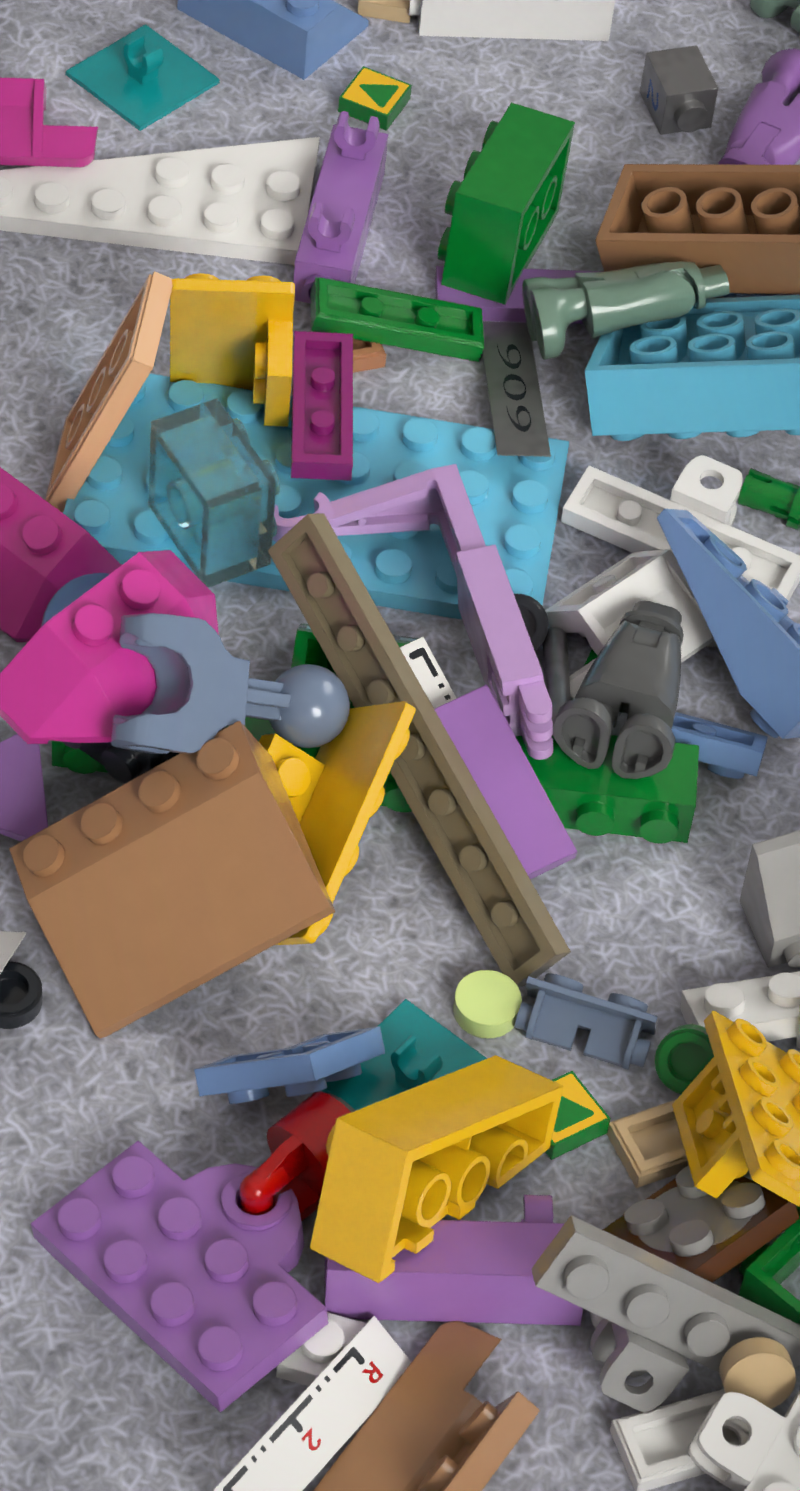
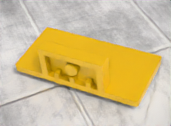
(235, 337)
(340, 790)
(743, 1112)

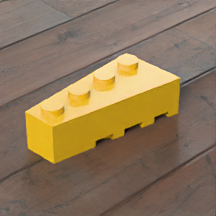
(427, 1157)

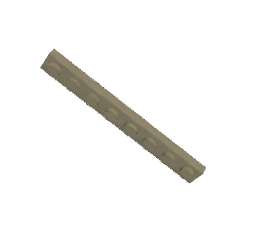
(430, 767)

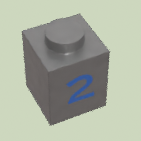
(678, 90)

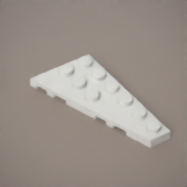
(198, 201)

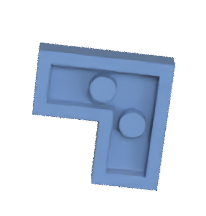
(297, 1068)

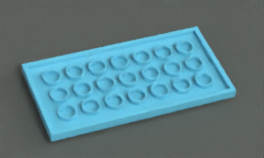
(408, 571)

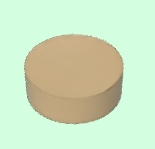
(759, 1370)

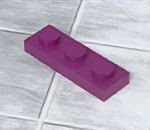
(322, 406)

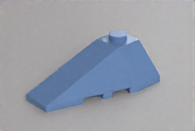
(745, 621)

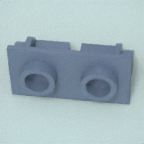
(612, 1023)

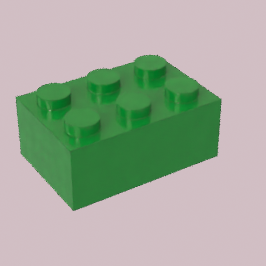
(505, 202)

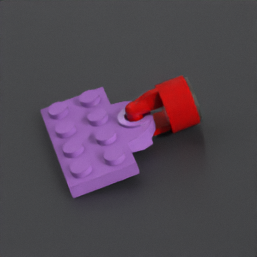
(204, 1257)

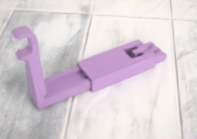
(483, 588)

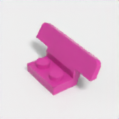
(27, 139)

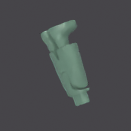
(616, 299)

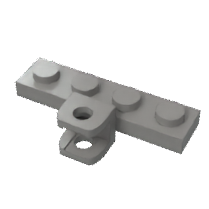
(650, 1312)

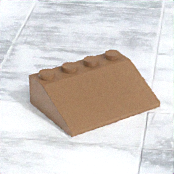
(172, 879)

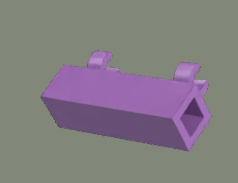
(341, 206)
(463, 1275)

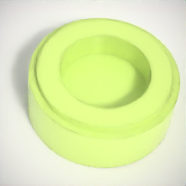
(486, 1004)

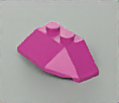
(39, 556)
(74, 668)

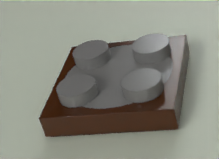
(702, 1231)

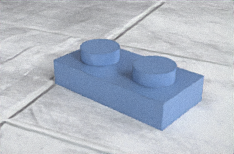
(725, 748)

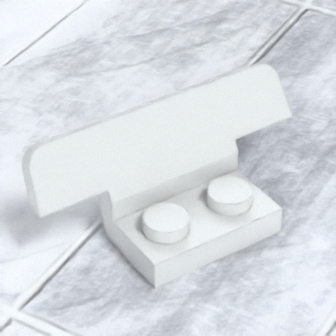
(603, 601)

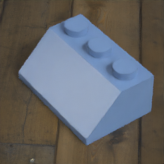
(286, 32)

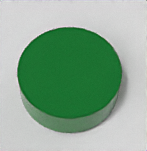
(682, 1056)

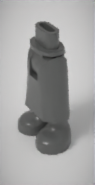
(635, 676)

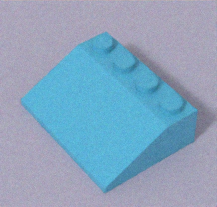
(700, 372)

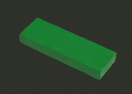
(397, 319)

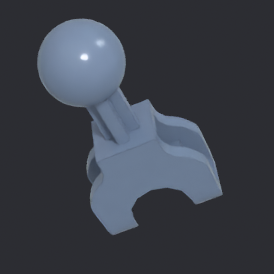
(210, 689)

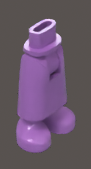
(767, 125)

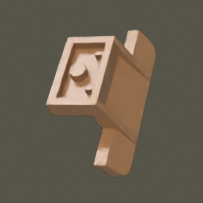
(432, 1430)

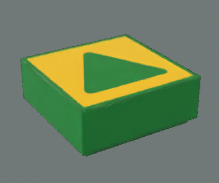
(376, 96)
(578, 1117)

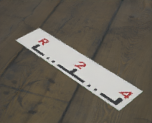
(322, 1415)

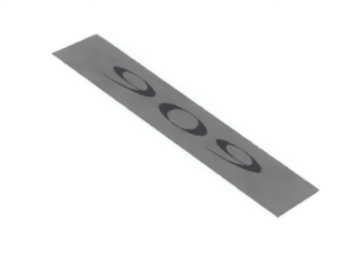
(514, 390)

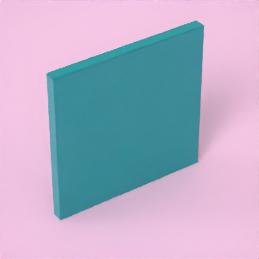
(142, 77)
(414, 1054)

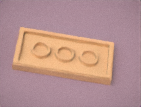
(110, 390)

